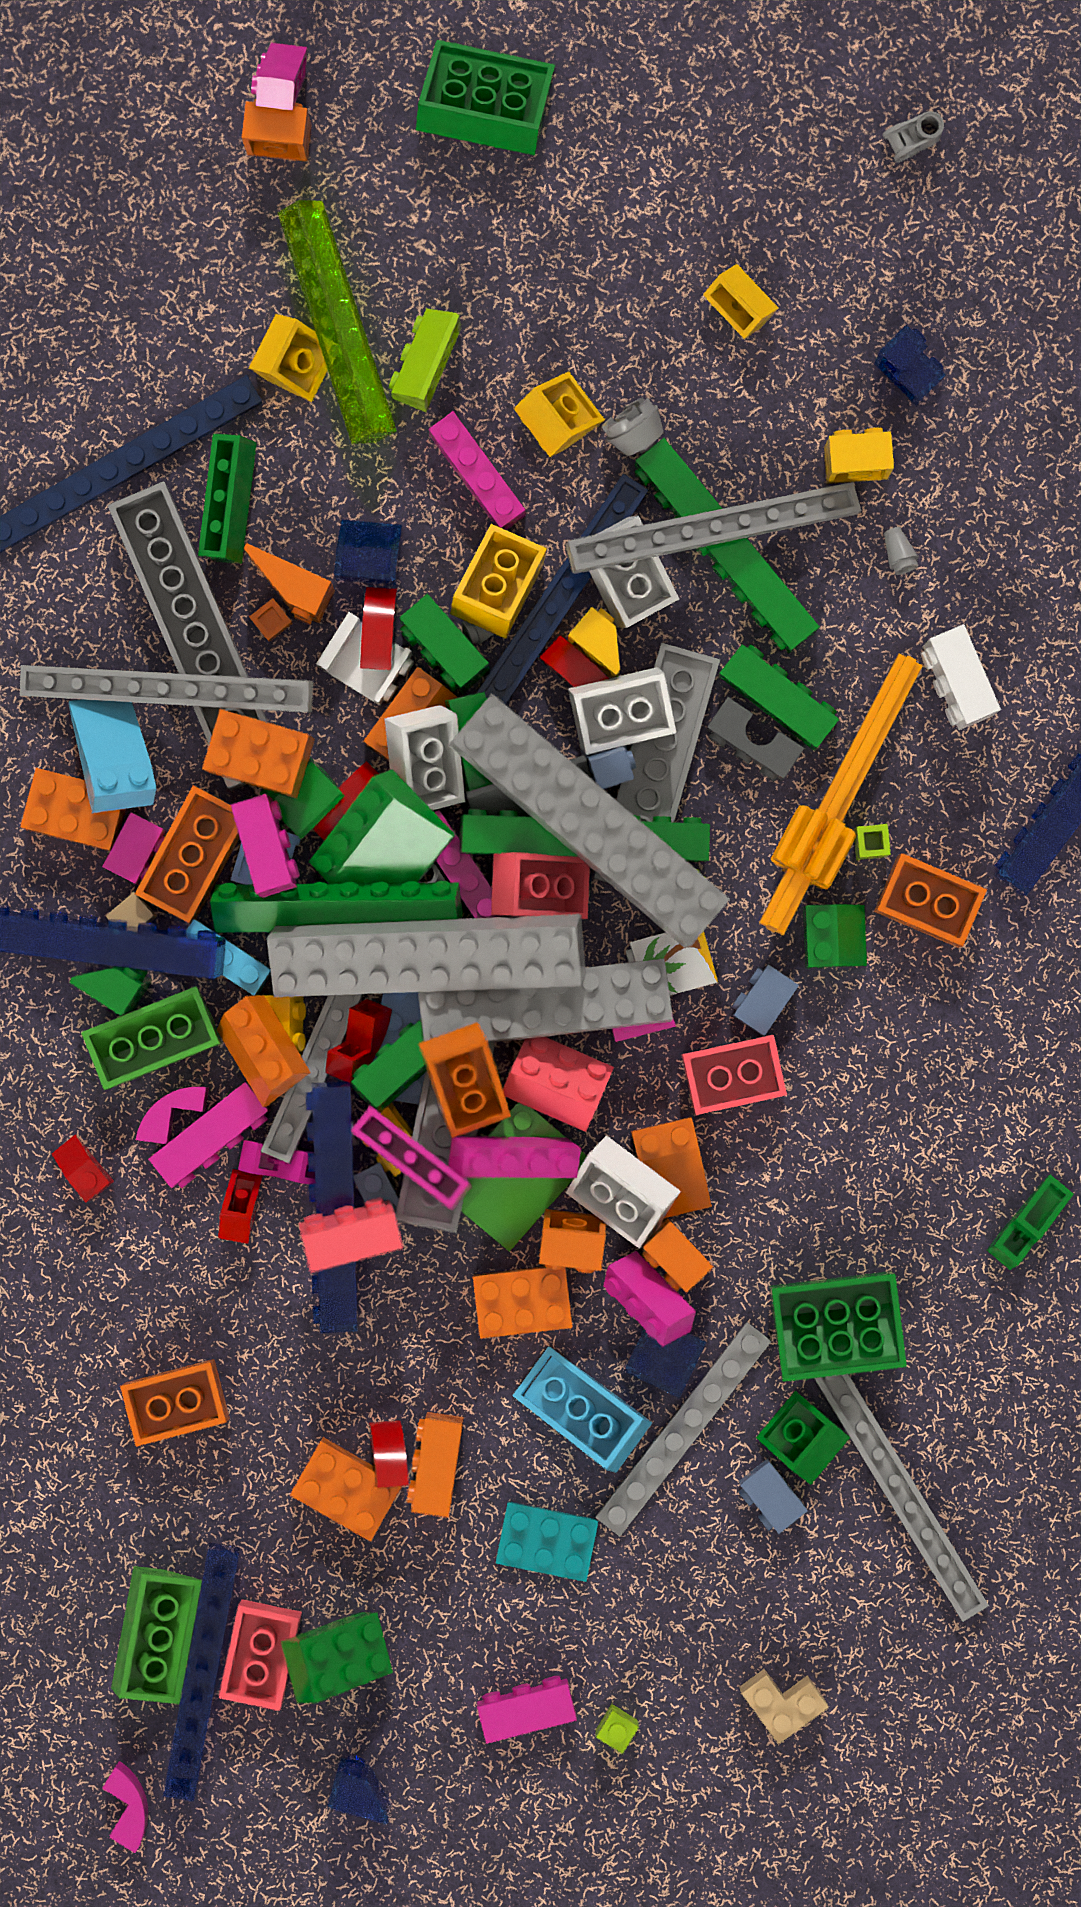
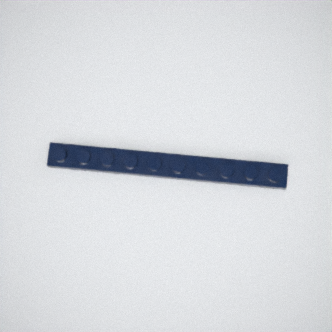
(127, 461)
(557, 599)

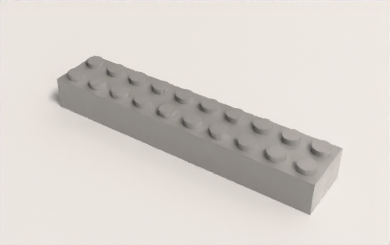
(179, 594)
(589, 821)
(427, 955)

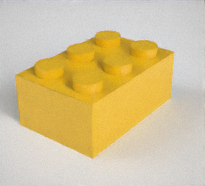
(498, 581)

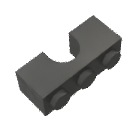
(730, 729)

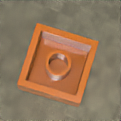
(276, 132)
(572, 1241)
(676, 1256)

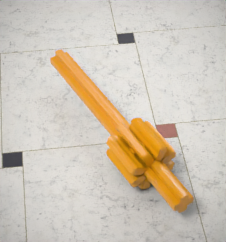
(818, 839)

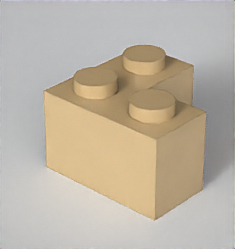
(783, 1712)

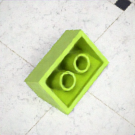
(425, 358)

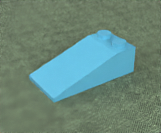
(112, 755)
(582, 1410)

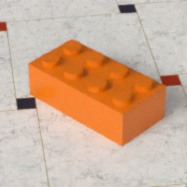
(191, 856)

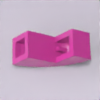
(158, 1120)
(260, 1163)
(133, 1822)

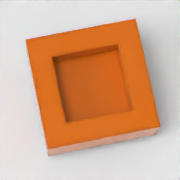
(270, 620)

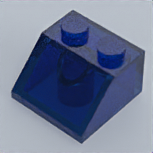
(368, 552)
(359, 1791)

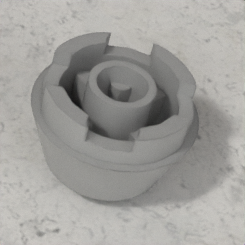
(635, 427)

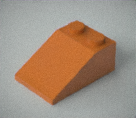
(300, 589)
(675, 1155)

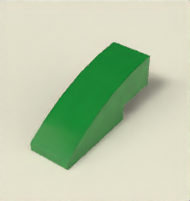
(1030, 1222)

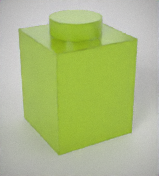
(872, 842)
(617, 1728)

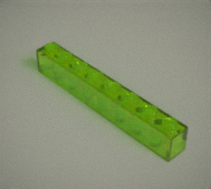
(337, 321)

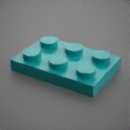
(546, 1541)

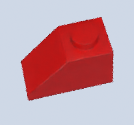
(81, 1169)
(239, 1206)

